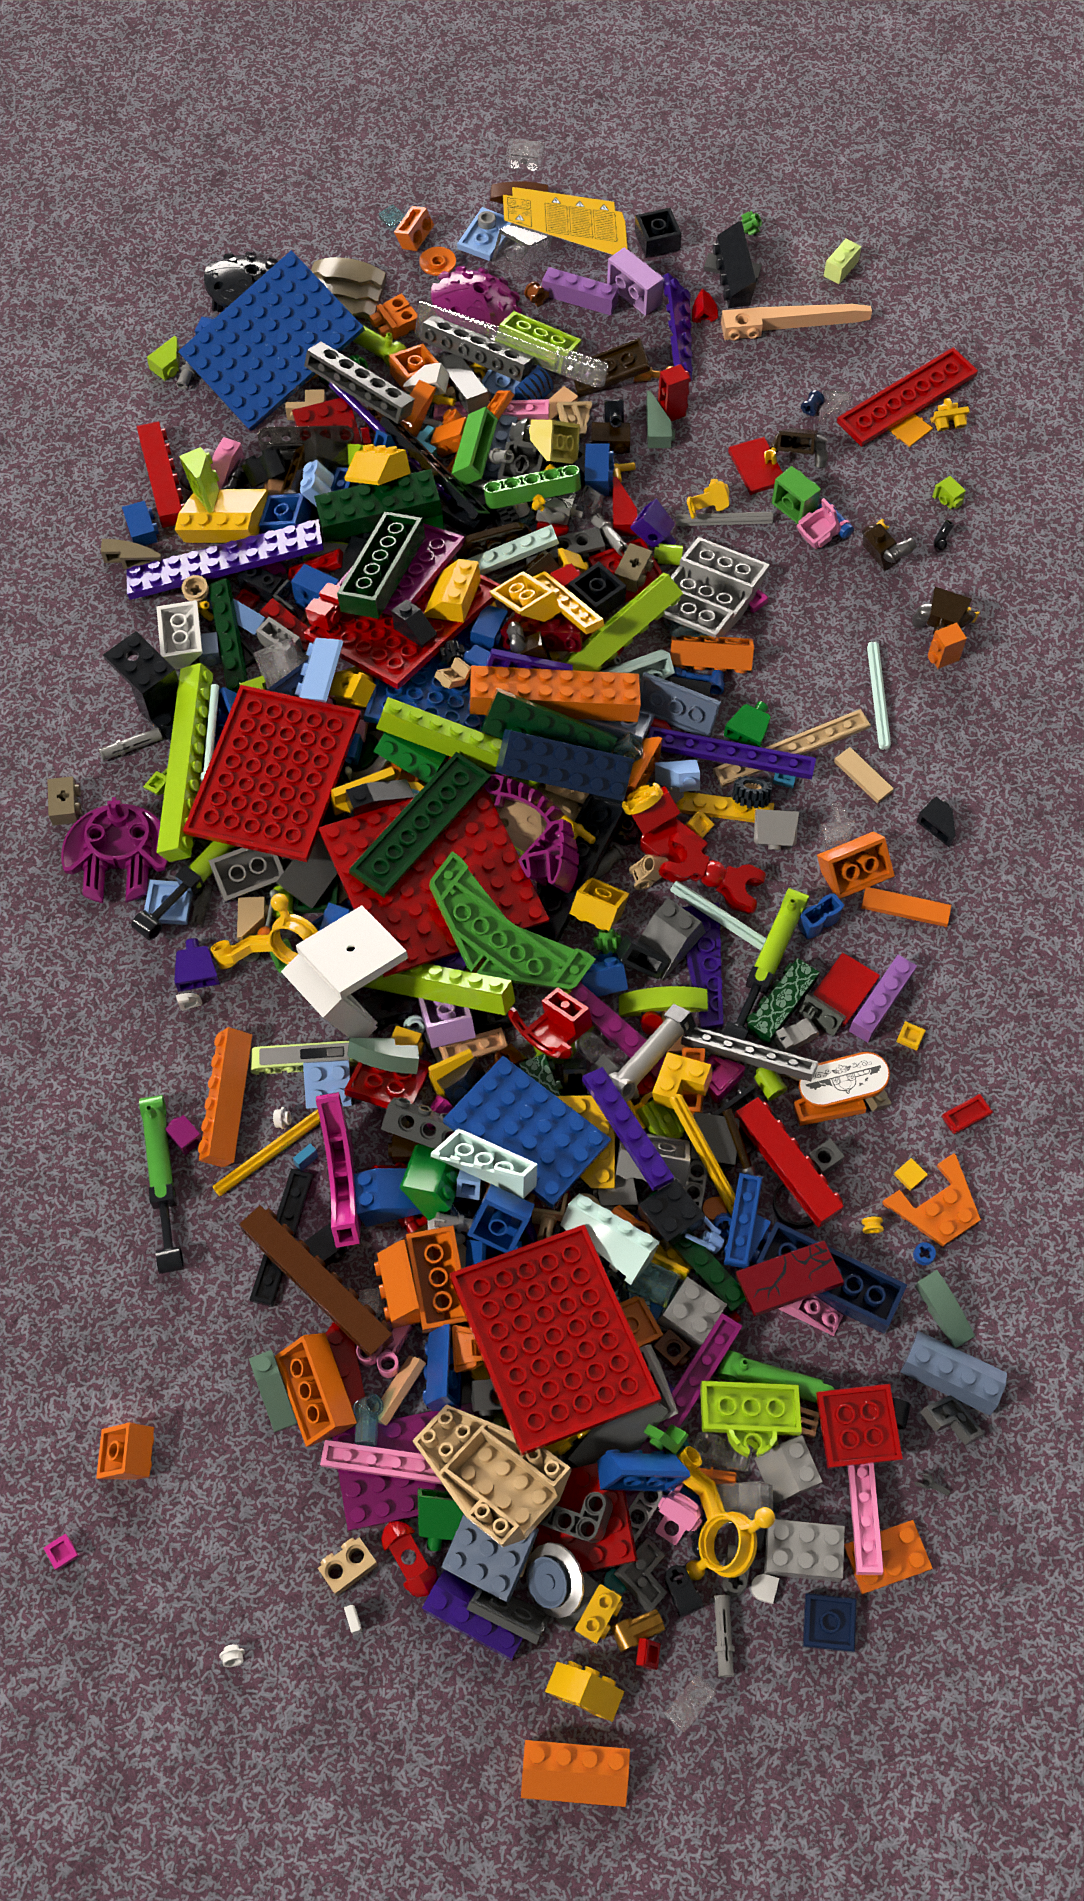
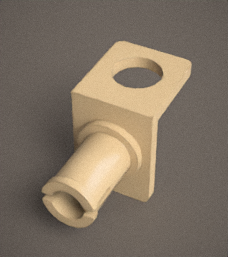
(547, 1219)

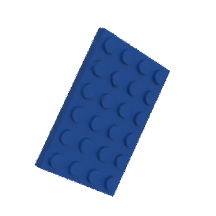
(530, 1122)

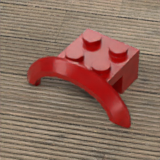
(558, 1027)

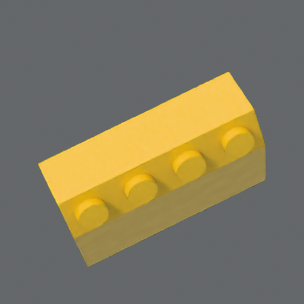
(233, 517)

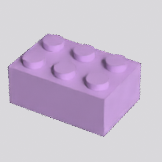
(635, 281)
(446, 1022)

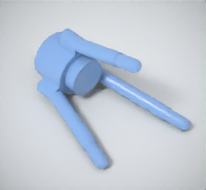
(709, 1239)

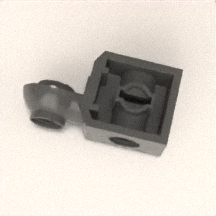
(526, 456)

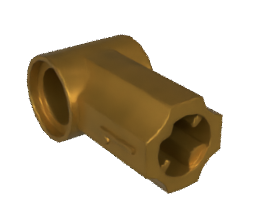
(630, 1630)

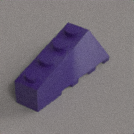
(449, 1605)

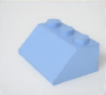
(320, 669)

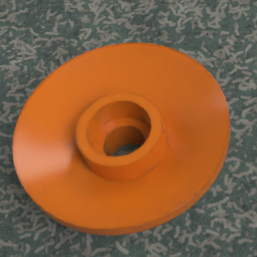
(437, 260)

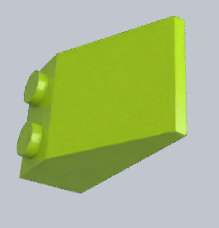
(201, 476)

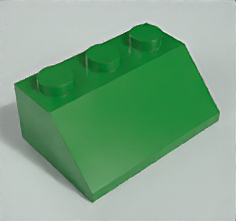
(410, 756)
(429, 1182)

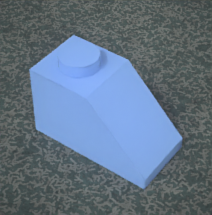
(678, 774)

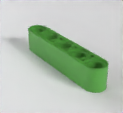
(527, 486)

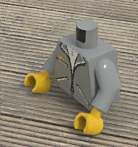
(557, 508)

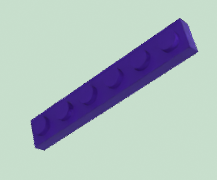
(628, 1129)

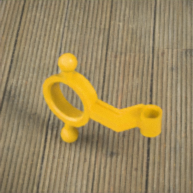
(228, 955)
(716, 1519)

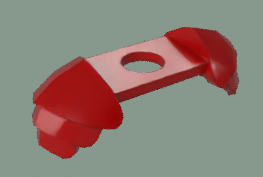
(419, 1576)

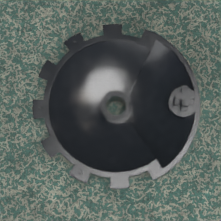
(233, 276)

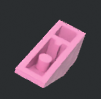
(225, 458)

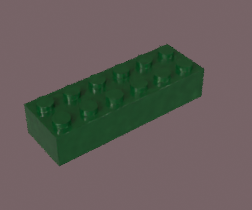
(362, 506)
(381, 565)
(527, 717)

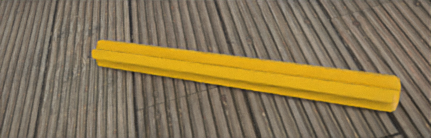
(703, 1151)
(267, 1153)

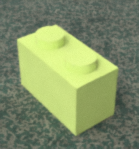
(842, 261)

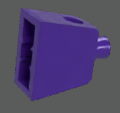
(654, 525)
(194, 967)

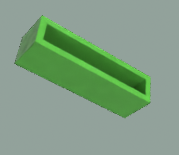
(474, 446)

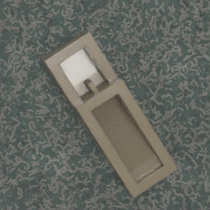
(127, 553)

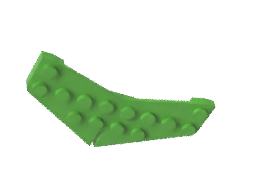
(486, 933)

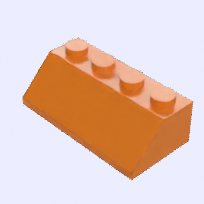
(712, 652)
(432, 1258)
(315, 1389)
(575, 1773)

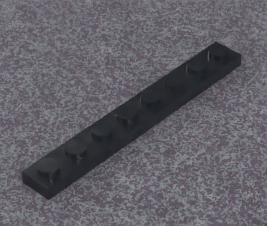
(441, 475)

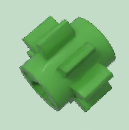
(751, 223)
(607, 941)

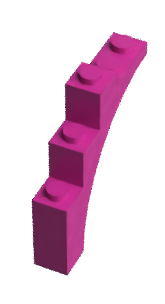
(339, 1154)

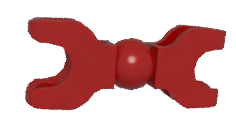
(696, 866)

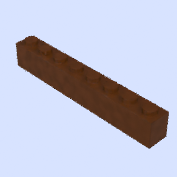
(316, 1282)

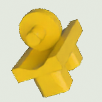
(948, 412)

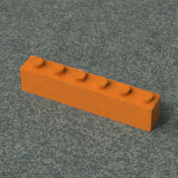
(225, 1097)

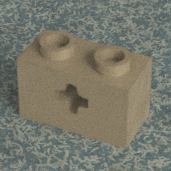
(634, 567)
(63, 800)

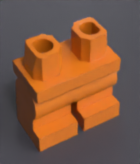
(395, 316)

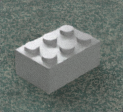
(804, 1550)

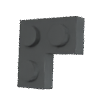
(952, 1413)
(638, 1576)

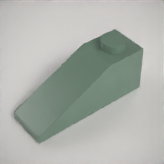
(658, 424)
(273, 1391)

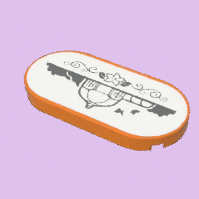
(845, 1080)

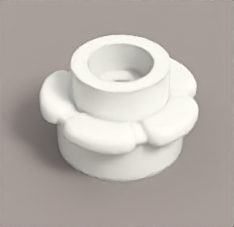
(282, 1118)
(232, 1656)

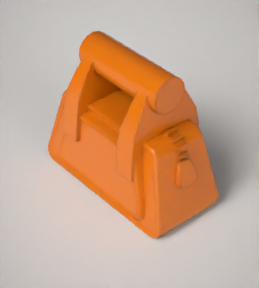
(465, 1350)

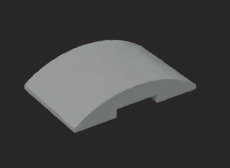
(715, 587)

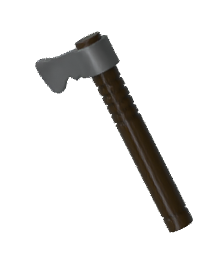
(748, 1168)

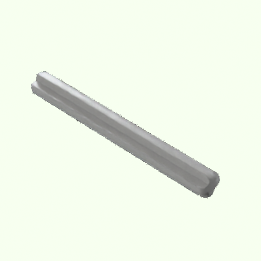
(725, 519)

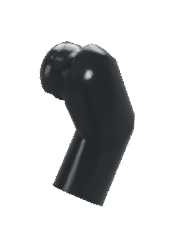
(944, 531)

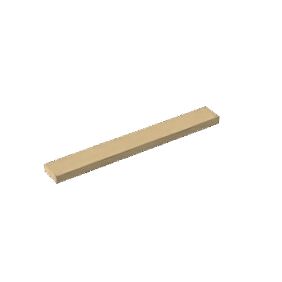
(801, 744)

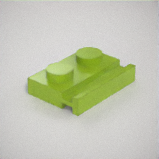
(661, 1120)

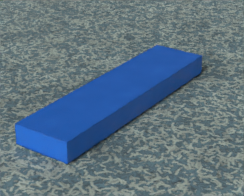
(743, 1220)

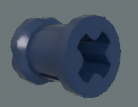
(810, 406)

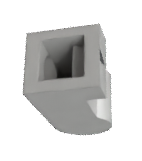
(795, 1035)

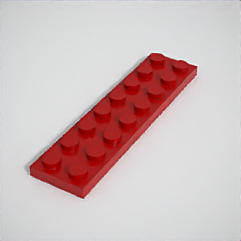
(907, 396)

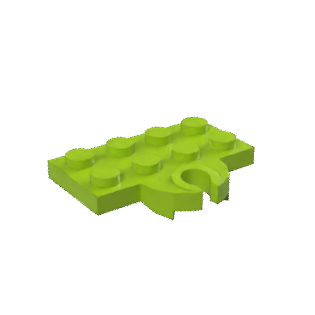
(750, 1412)

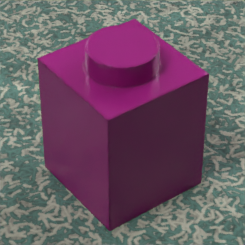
(183, 1134)

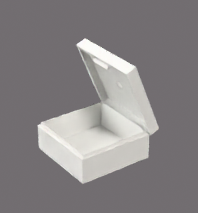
(330, 973)

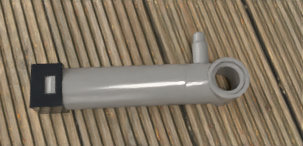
(677, 1023)

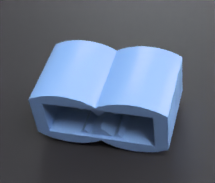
(315, 480)

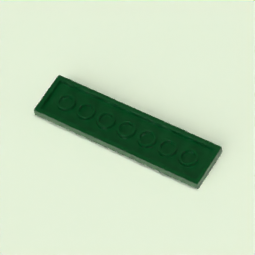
(419, 824)

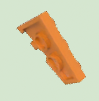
(808, 1114)

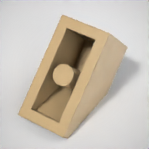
(251, 916)

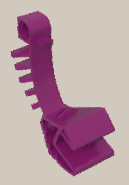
(555, 850)

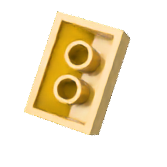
(378, 465)
(454, 591)
(528, 597)

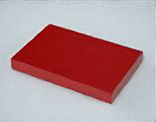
(752, 467)
(846, 986)

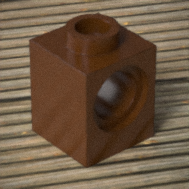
(669, 1340)

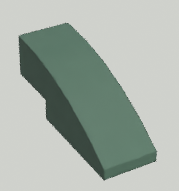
(384, 1054)
(944, 1309)

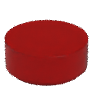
(650, 1022)

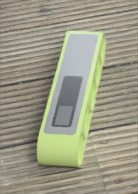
(291, 1057)

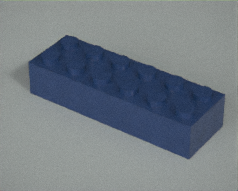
(564, 765)
(866, 1292)

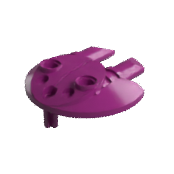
(116, 848)

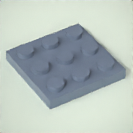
(485, 1562)

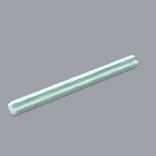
(879, 696)
(718, 914)

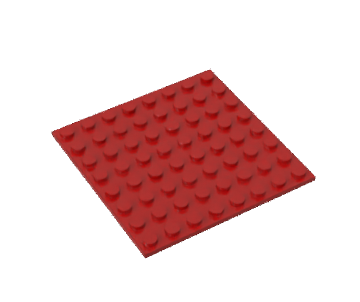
(410, 907)

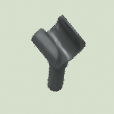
(929, 1483)

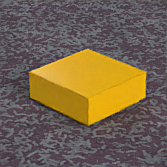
(700, 824)
(910, 1035)
(910, 1174)

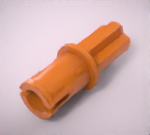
(720, 1476)

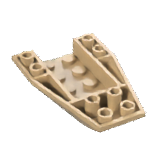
(488, 1475)

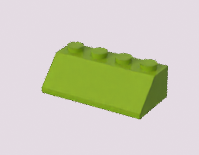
(535, 329)

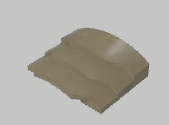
(352, 283)

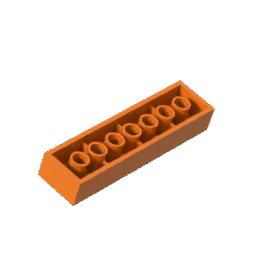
(569, 692)

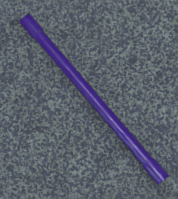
(375, 425)

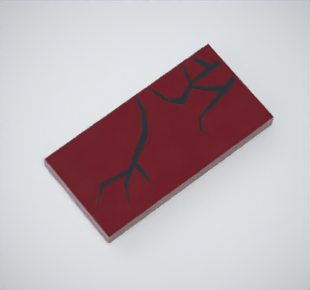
(789, 1278)

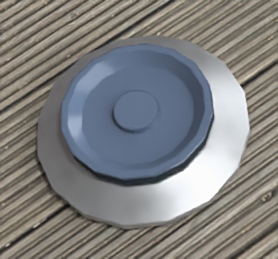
(555, 1580)

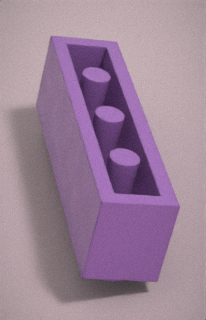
(580, 291)
(882, 998)

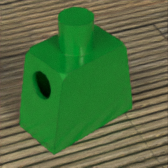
(749, 725)
(437, 1517)

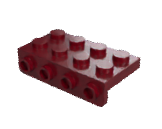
(557, 633)

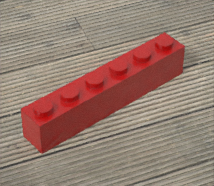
(160, 472)
(789, 1163)

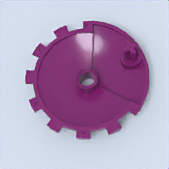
(475, 295)

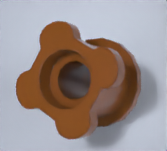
(536, 293)

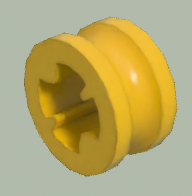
(872, 1225)

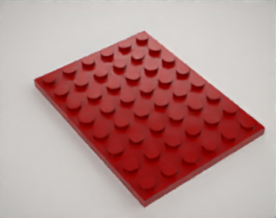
(388, 654)
(273, 773)
(554, 1339)

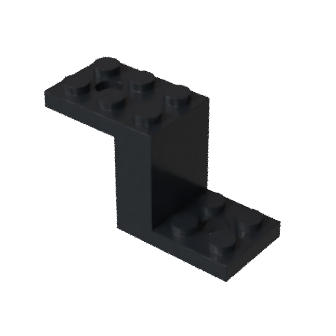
(151, 680)

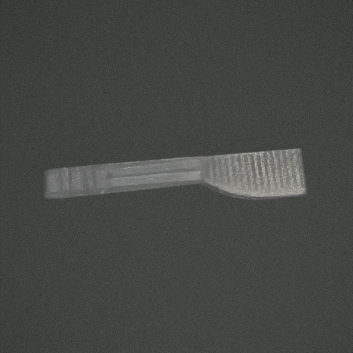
(545, 354)

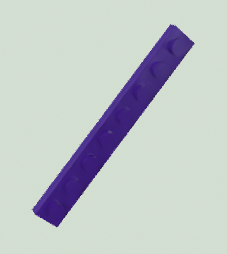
(735, 753)

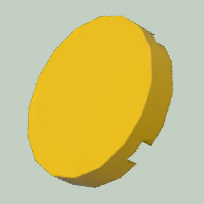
(642, 799)

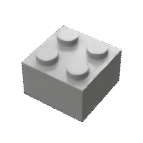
(692, 1313)

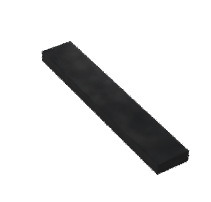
(290, 1213)

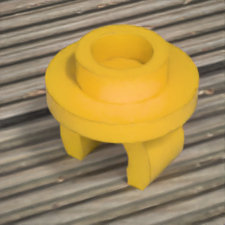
(478, 369)

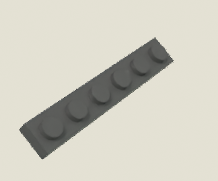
(751, 1053)

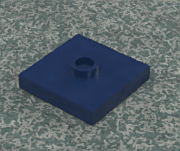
(829, 1622)

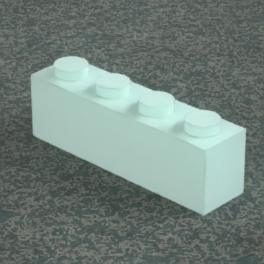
(654, 663)
(488, 1162)
(613, 1238)

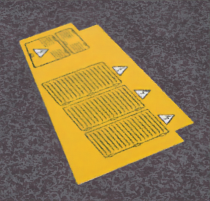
(568, 217)

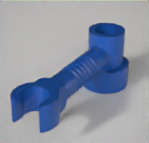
(715, 679)

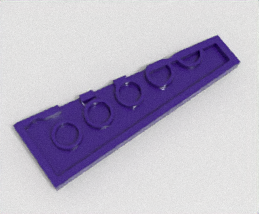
(680, 322)
(705, 968)

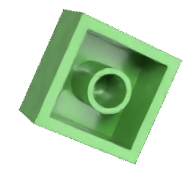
(795, 494)

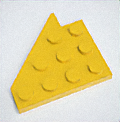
(602, 1171)

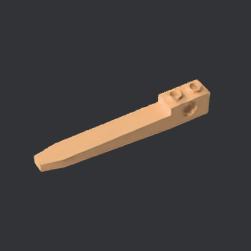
(752, 321)

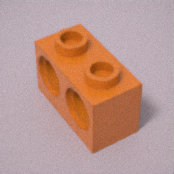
(414, 228)

